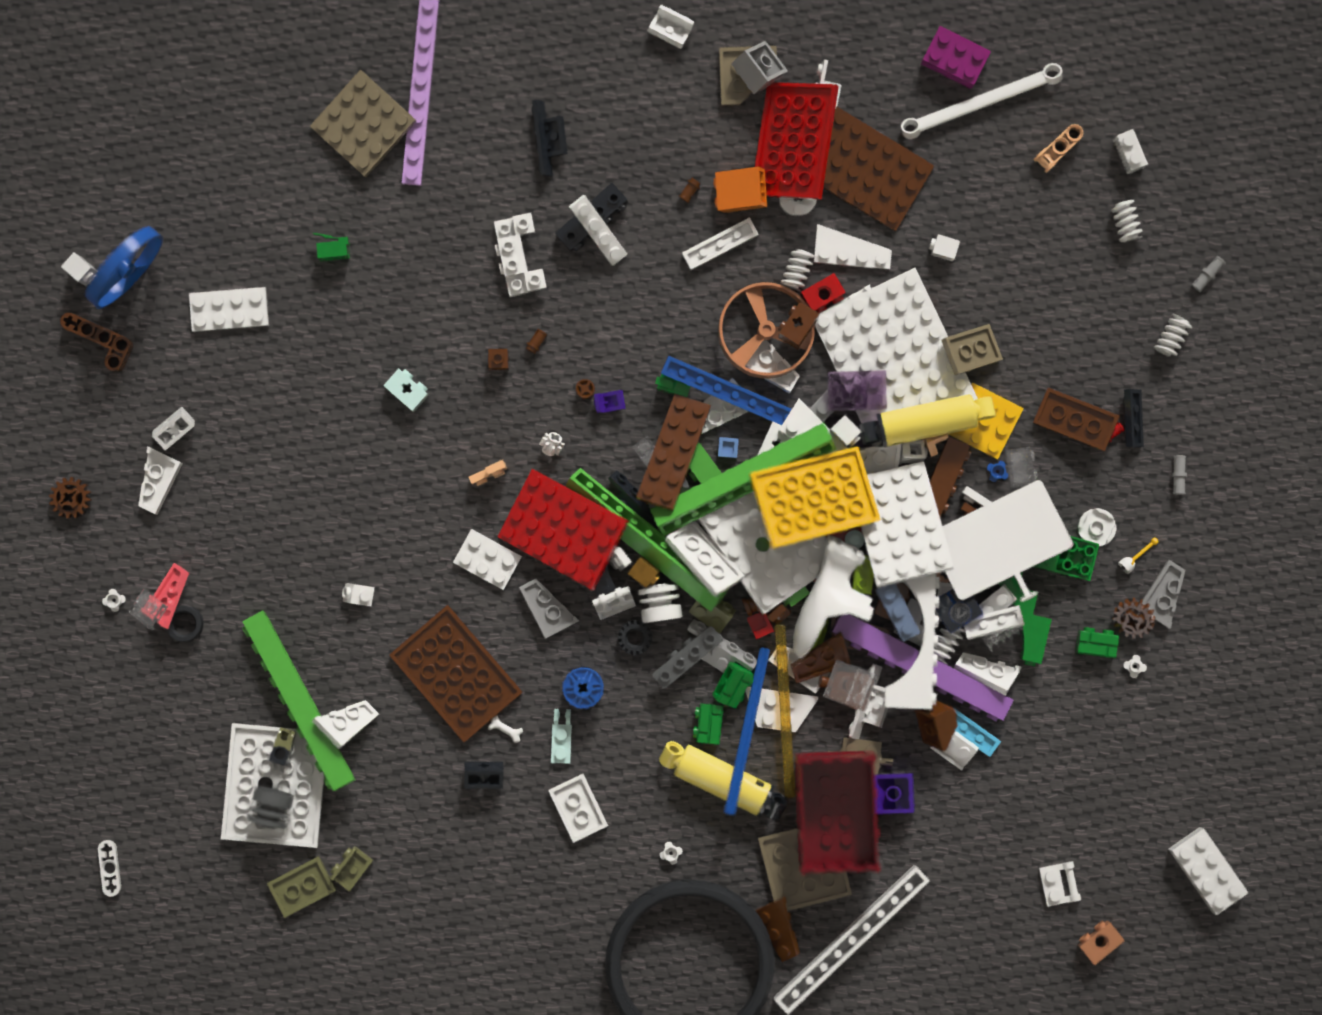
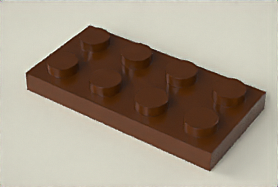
(1076, 419)

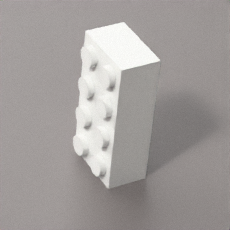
(1208, 870)

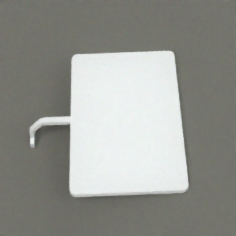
(1004, 540)

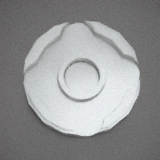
(1091, 524)

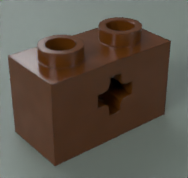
(803, 315)

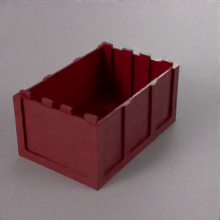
(836, 811)

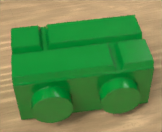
(1097, 644)
(733, 685)
(709, 723)

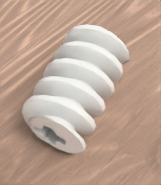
(1126, 222)
(797, 269)
(1172, 336)
(945, 643)

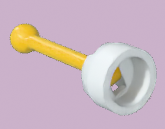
(1129, 563)

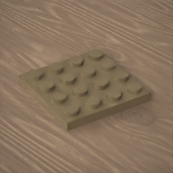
(363, 123)
(785, 879)

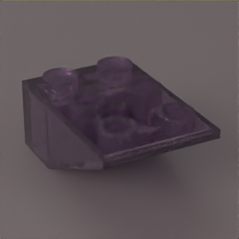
(857, 390)

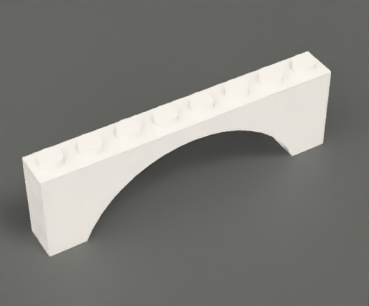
(916, 686)

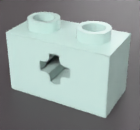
(412, 399)

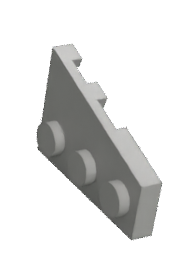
(1164, 593)
(546, 609)

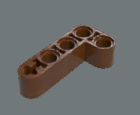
(96, 336)

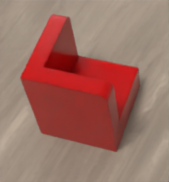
(760, 625)

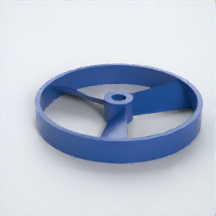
(119, 272)

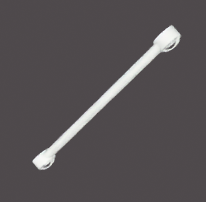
(981, 101)

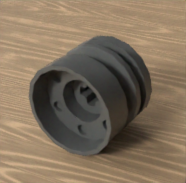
(270, 807)

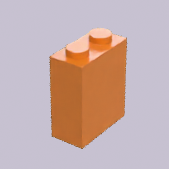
(740, 189)

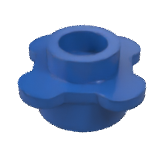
(1002, 471)

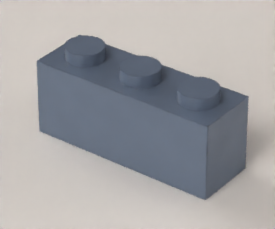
(897, 611)

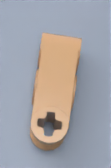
(1050, 156)

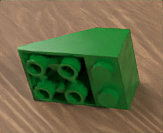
(1074, 562)

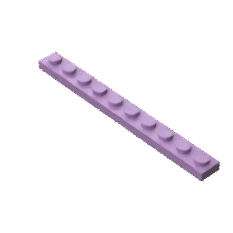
(420, 91)

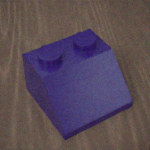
(895, 793)

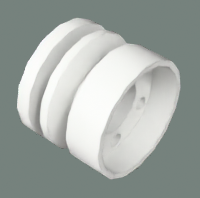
(660, 603)

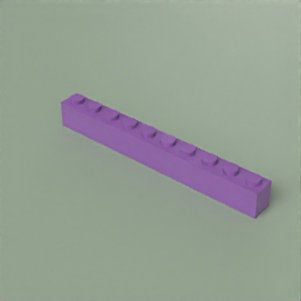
(904, 656)

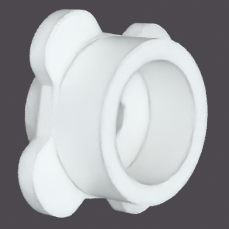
(113, 595)
(1135, 661)
(671, 858)

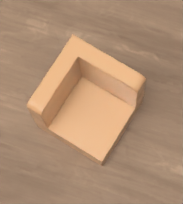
(930, 443)

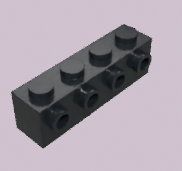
(606, 205)

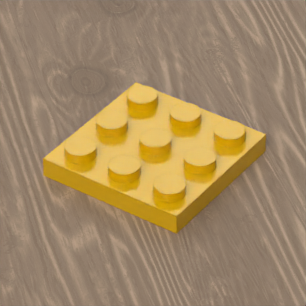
(994, 432)

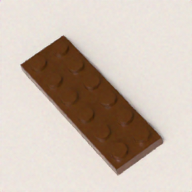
(673, 452)

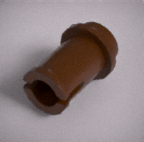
(690, 189)
(536, 341)

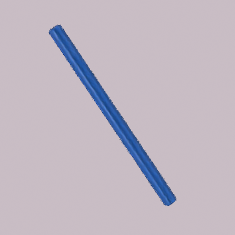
(747, 731)

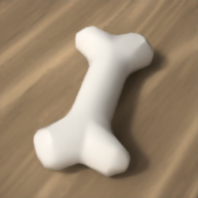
(513, 733)

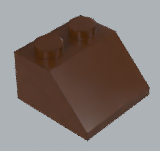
(937, 725)

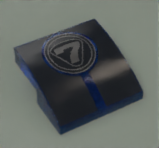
(957, 612)

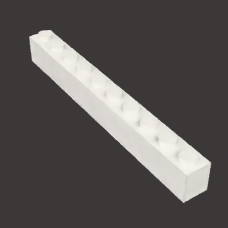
(851, 939)

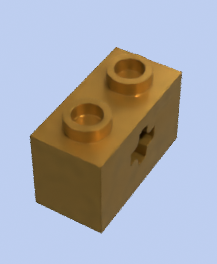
(644, 572)

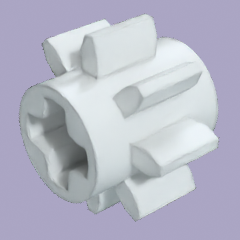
(551, 444)

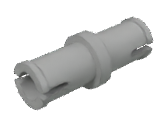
(1208, 273)
(1179, 475)

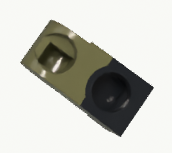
(282, 747)

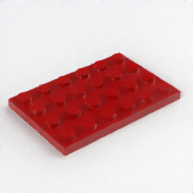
(796, 138)
(563, 529)

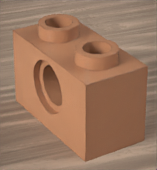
(1111, 937)

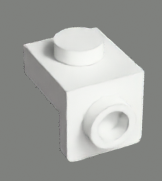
(358, 594)

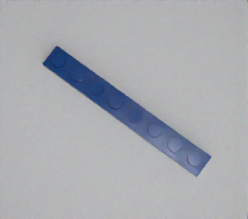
(725, 390)

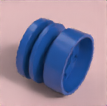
(594, 685)

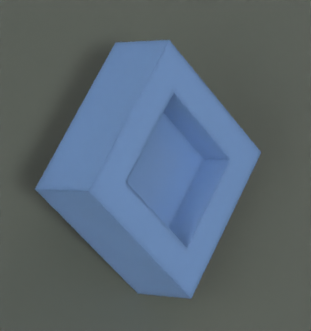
(728, 447)

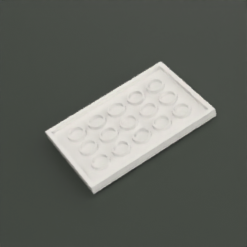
(910, 534)

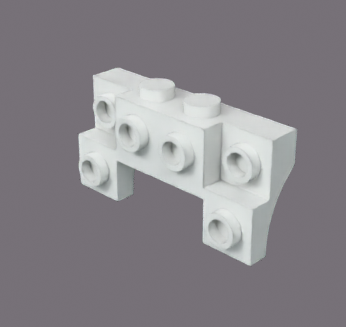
(512, 255)

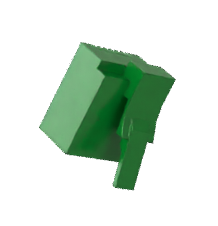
(333, 250)
(672, 386)

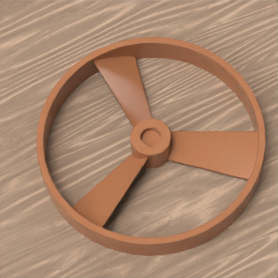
(764, 332)

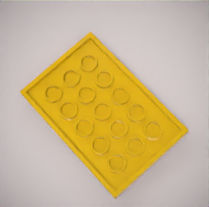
(814, 497)

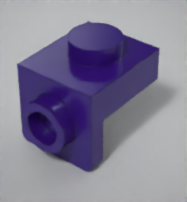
(609, 401)

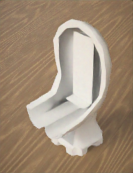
(831, 594)

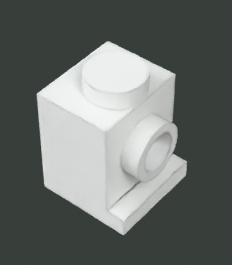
(917, 447)

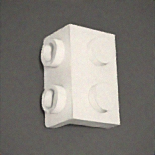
(671, 26)

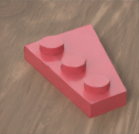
(170, 592)

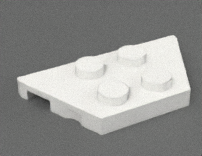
(769, 709)

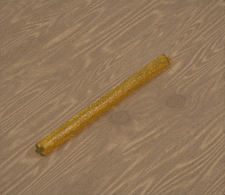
(785, 715)

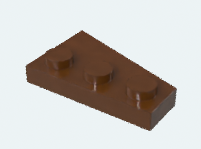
(821, 659)
(779, 928)

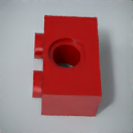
(831, 285)

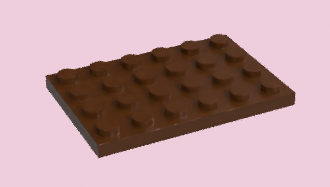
(872, 170)
(455, 673)

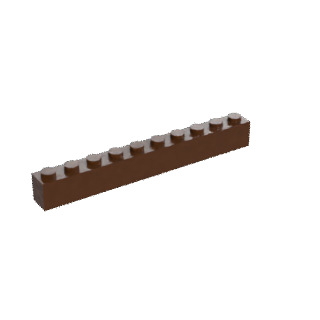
(942, 485)

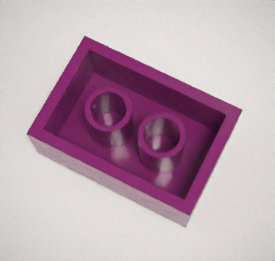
(955, 57)

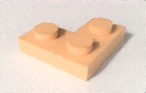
(495, 470)

